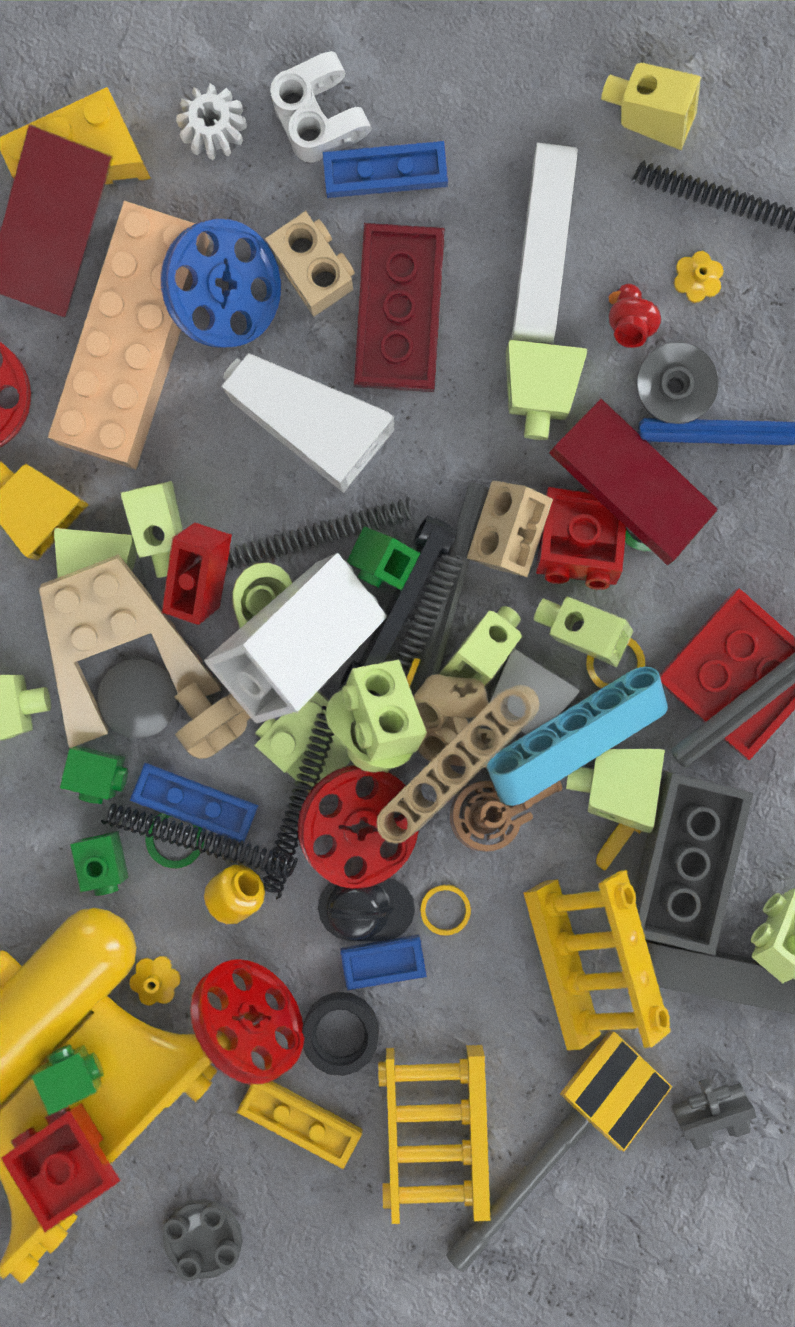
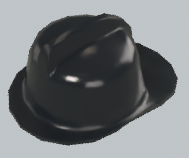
(367, 913)

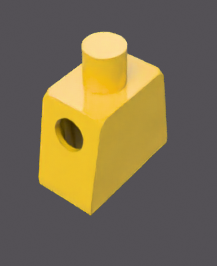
(34, 507)

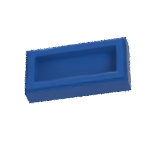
(383, 962)

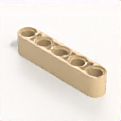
(441, 775)

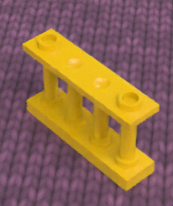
(564, 968)
(472, 1151)

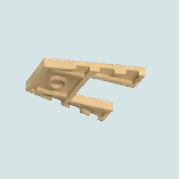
(97, 612)

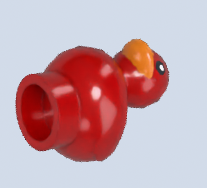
(632, 317)

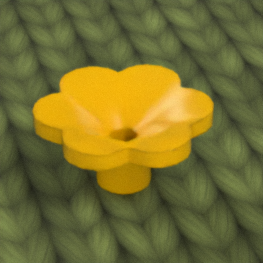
(695, 284)
(160, 973)

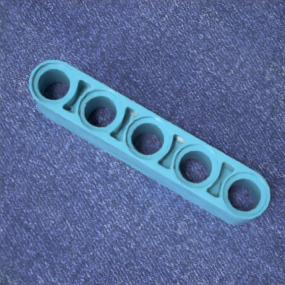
(577, 736)

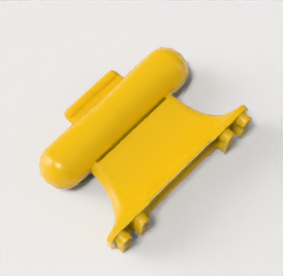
(63, 1001)

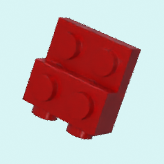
(580, 541)
(60, 1166)

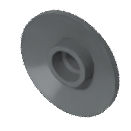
(691, 369)

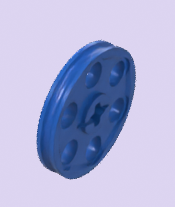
(224, 265)

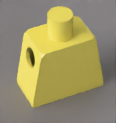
(656, 102)

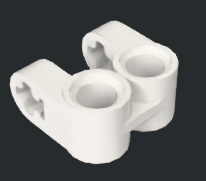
(309, 80)

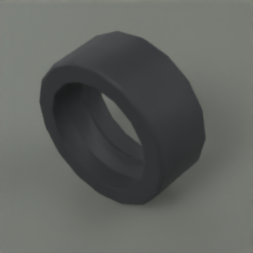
(334, 1064)

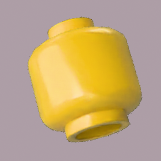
(234, 894)

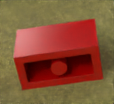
(196, 573)

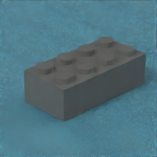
(690, 861)

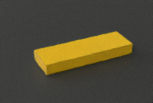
(301, 1122)

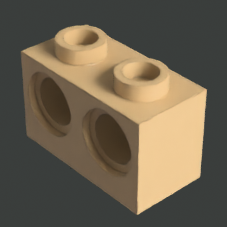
(303, 267)
(510, 528)

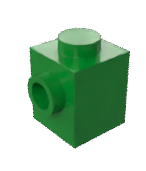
(382, 559)
(94, 774)
(99, 863)
(67, 1077)

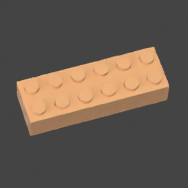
(123, 342)

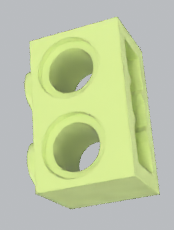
(392, 709)

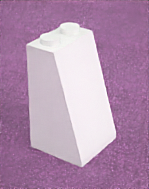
(314, 421)
(297, 640)

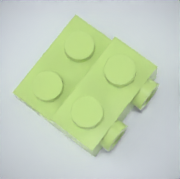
(287, 738)
(777, 937)

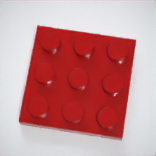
(728, 658)

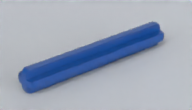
(719, 432)

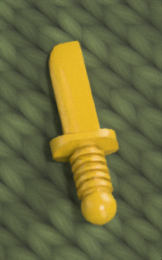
(614, 845)

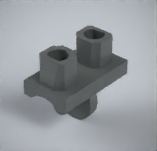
(714, 1111)

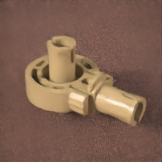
(211, 725)

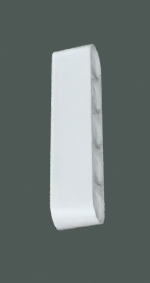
(544, 243)

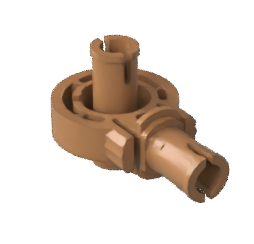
(489, 814)

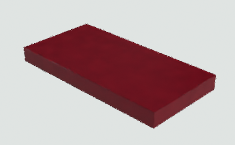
(50, 219)
(399, 307)
(633, 481)

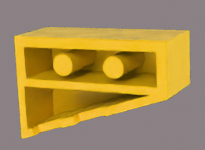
(91, 122)

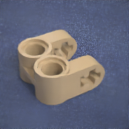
(444, 707)

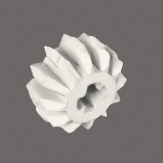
(207, 107)

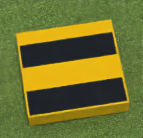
(616, 1090)

